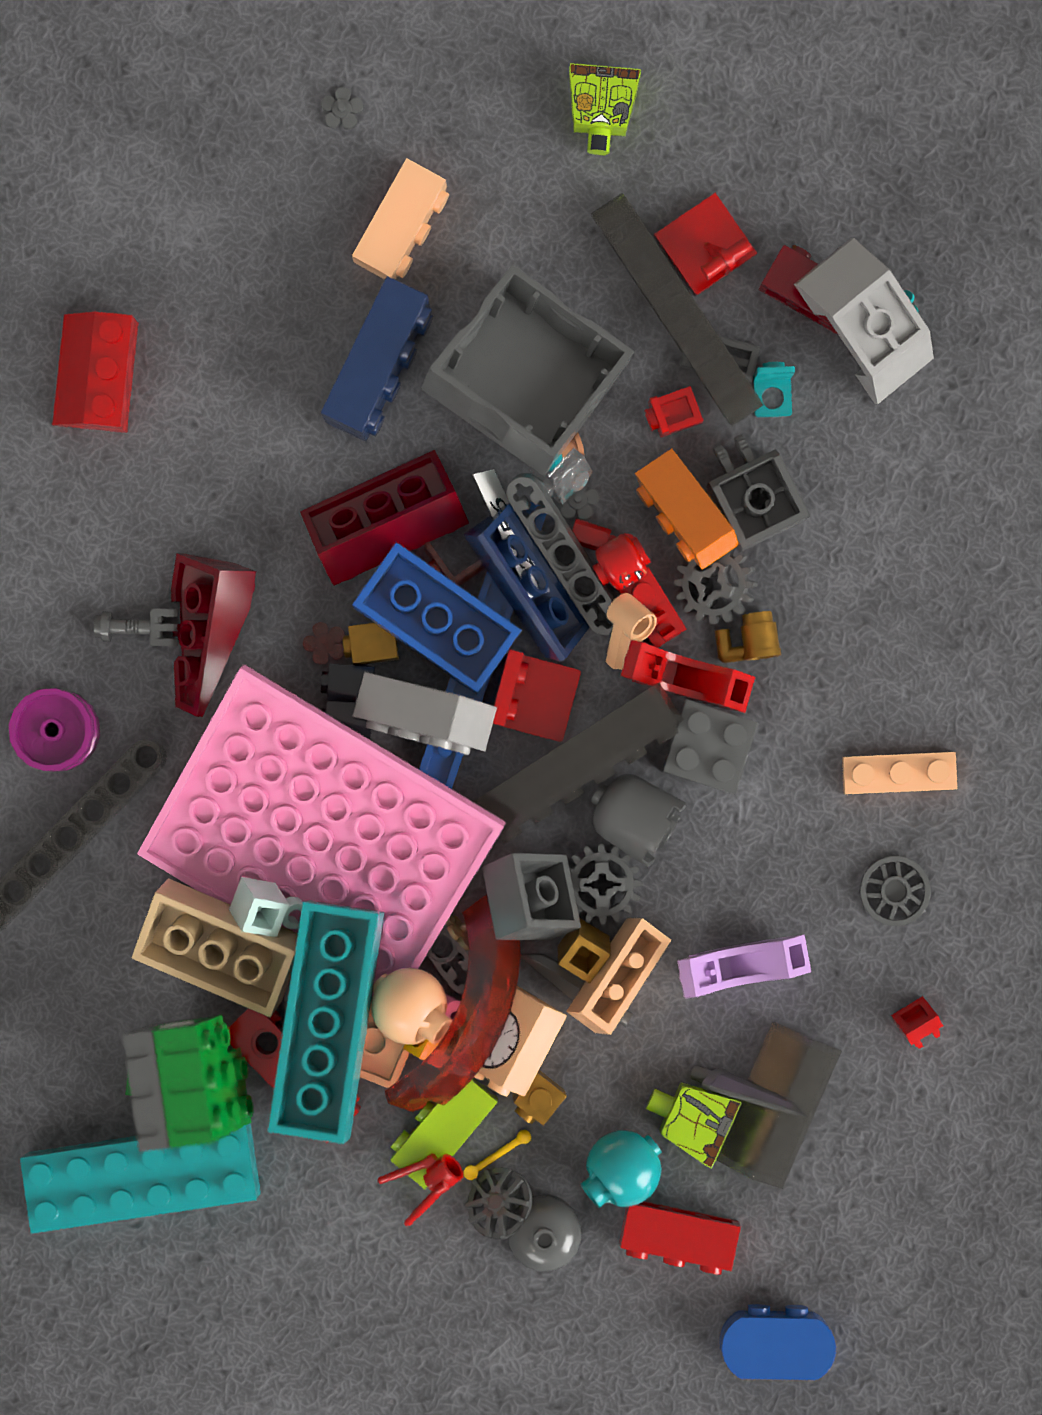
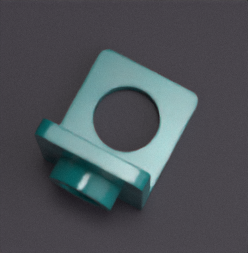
(777, 376)

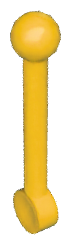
(471, 1171)

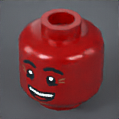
(621, 562)

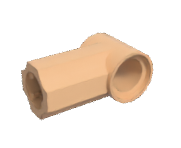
(630, 622)

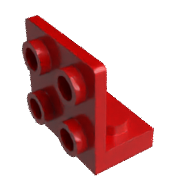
(535, 696)

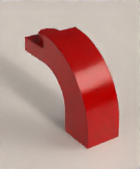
(687, 677)

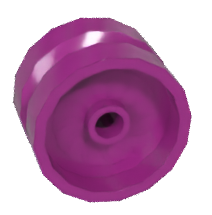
(77, 730)

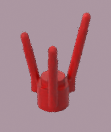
(439, 1177)

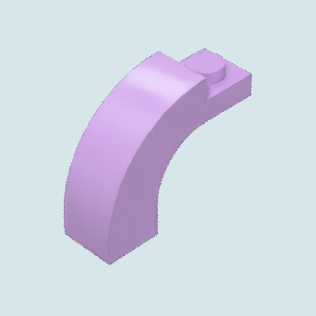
(743, 965)

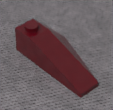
(212, 612)

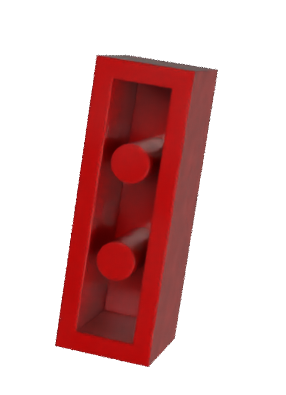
(680, 1236)

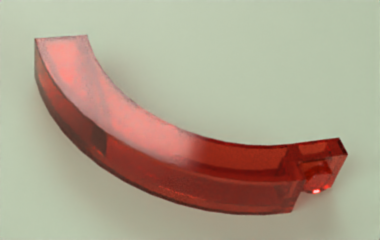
(477, 1023)

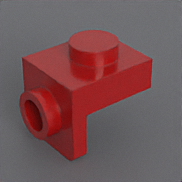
(673, 412)

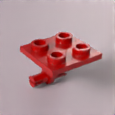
(705, 244)

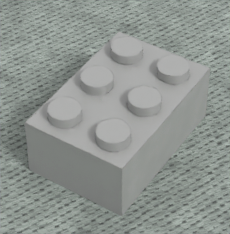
(424, 714)

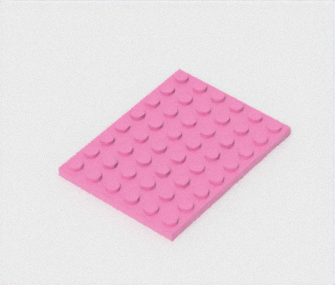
(321, 815)

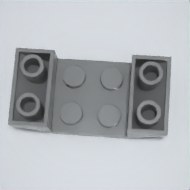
(869, 316)

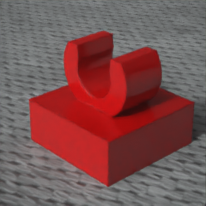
(917, 1021)

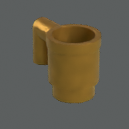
(758, 638)

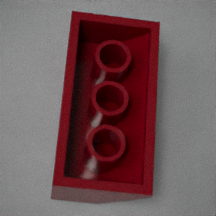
(399, 506)

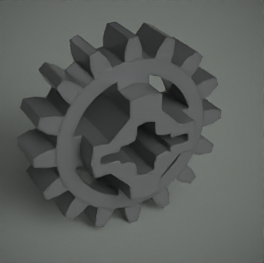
(707, 598)
(602, 866)

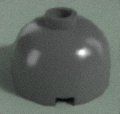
(547, 1236)

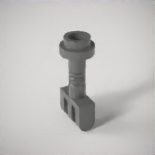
(106, 626)

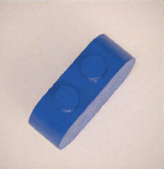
(777, 1343)

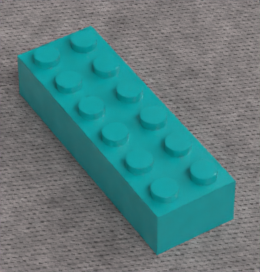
(326, 1022)
(118, 1182)

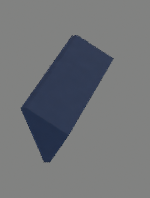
(548, 616)

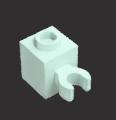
(262, 907)

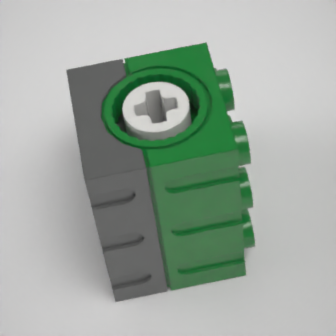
(186, 1083)

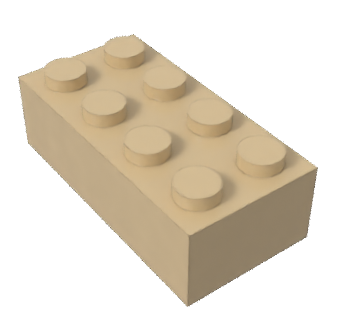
(203, 945)

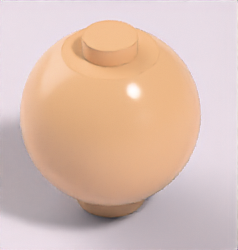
(410, 1007)

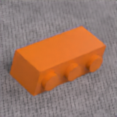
(685, 510)

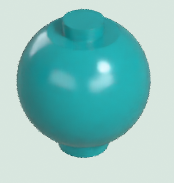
(622, 1169)

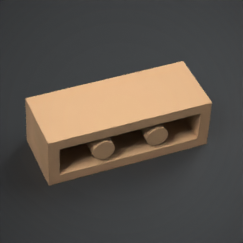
(401, 221)
(614, 987)

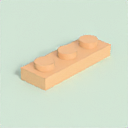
(899, 773)

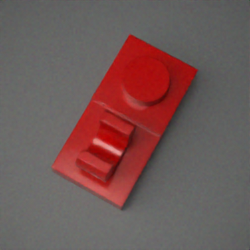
(655, 600)

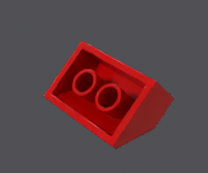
(95, 371)

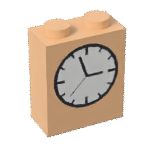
(522, 1044)

